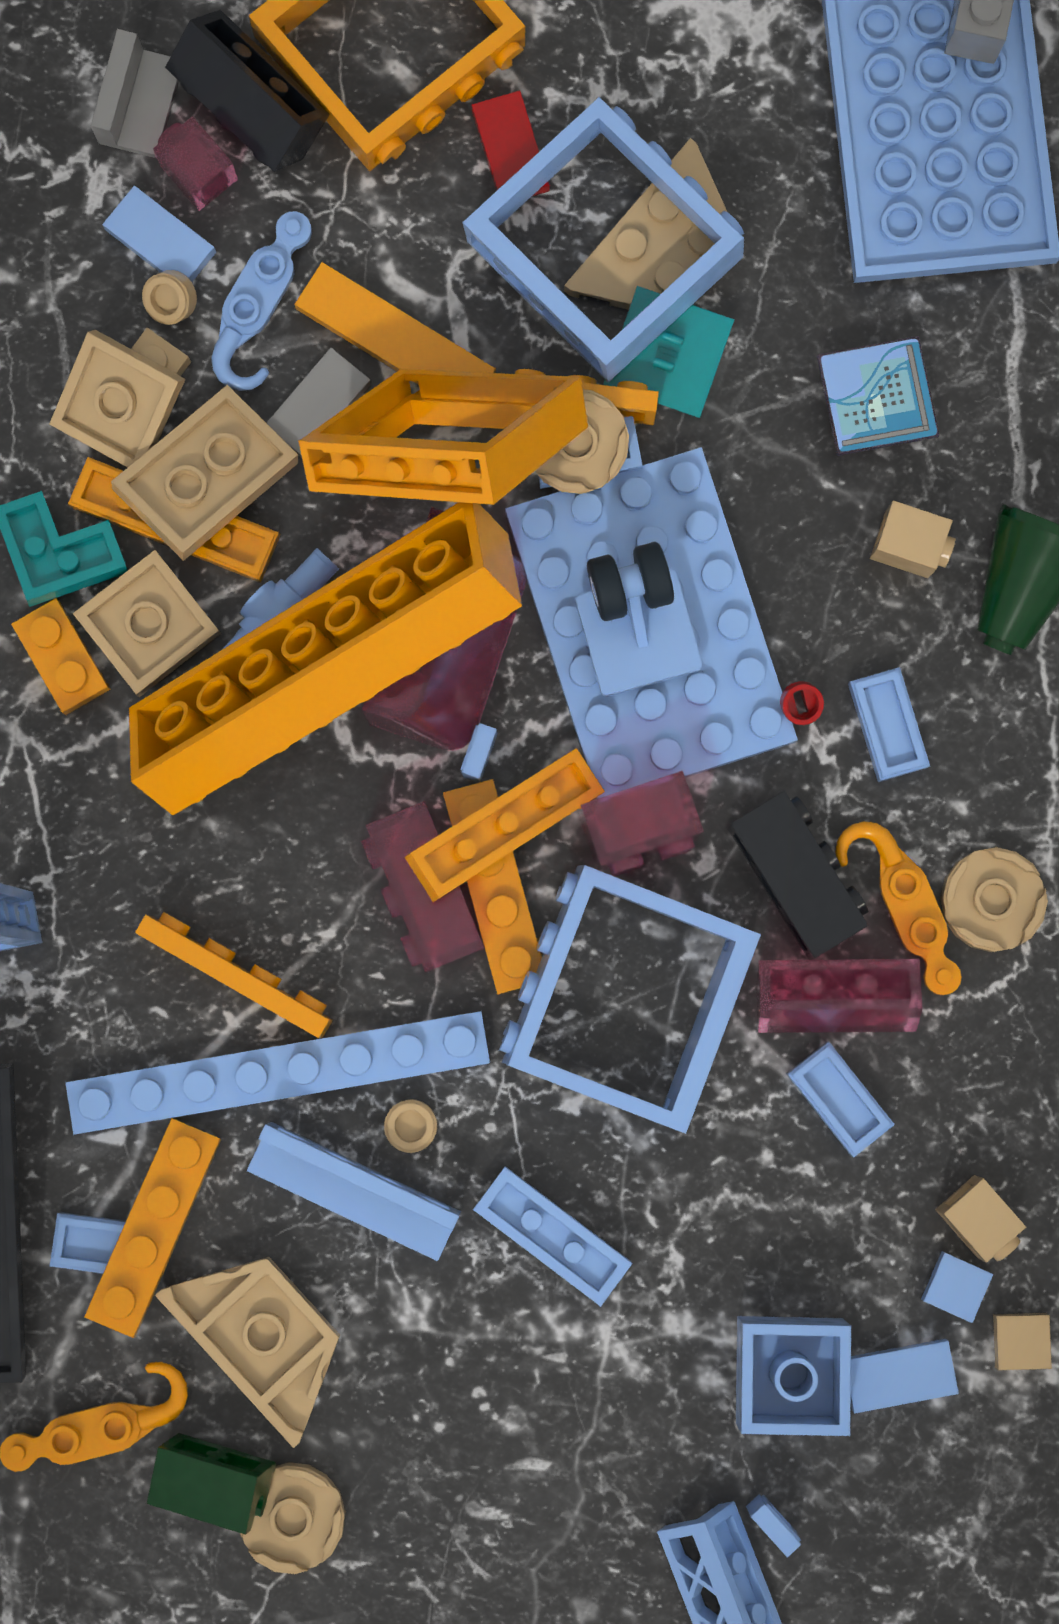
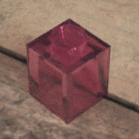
(194, 162)

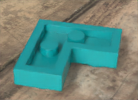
(54, 564)

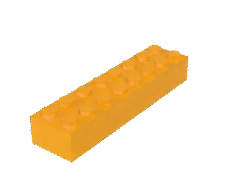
(323, 656)

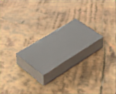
(320, 396)

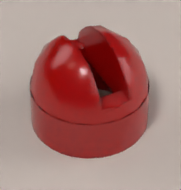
(812, 701)

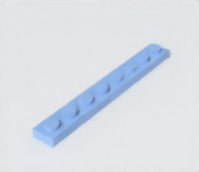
(277, 1072)

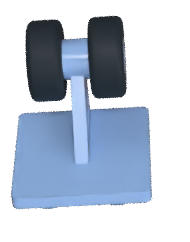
(636, 622)

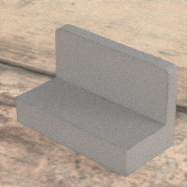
(133, 97)

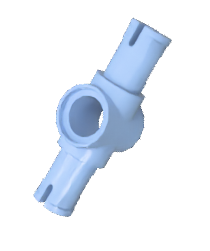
(277, 597)

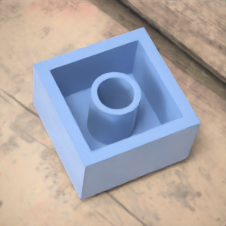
(793, 1376)

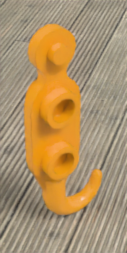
(909, 905)
(96, 1429)

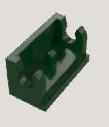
(210, 1482)

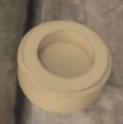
(169, 297)
(410, 1126)

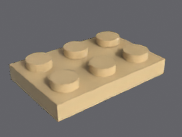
(205, 472)

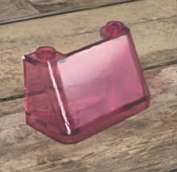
(450, 691)

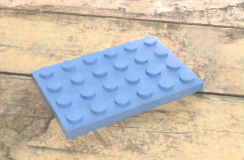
(937, 147)
(680, 722)

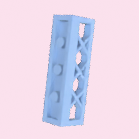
(353, 1190)
(725, 1569)

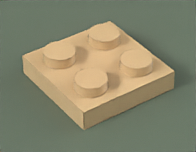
(116, 399)
(146, 623)

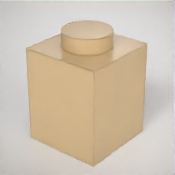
(913, 540)
(982, 1220)

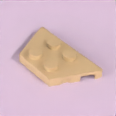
(649, 243)
(260, 1336)

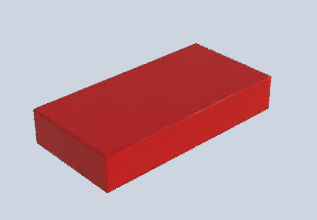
(506, 136)

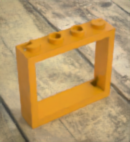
(422, 112)
(362, 455)

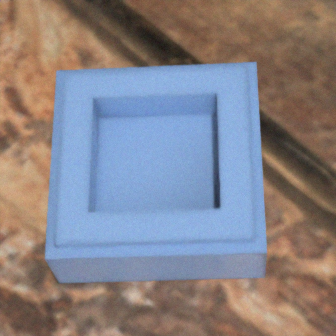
(478, 752)
(957, 1287)
(774, 1524)

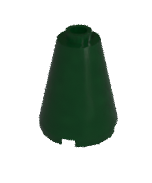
(1020, 580)

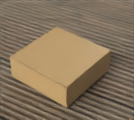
(1022, 1341)

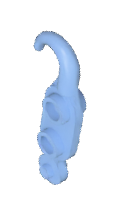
(257, 297)

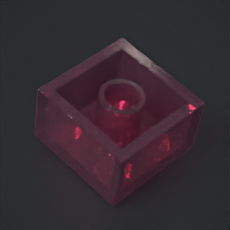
(641, 823)

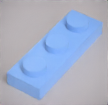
(552, 1236)

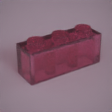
(438, 929)
(838, 995)

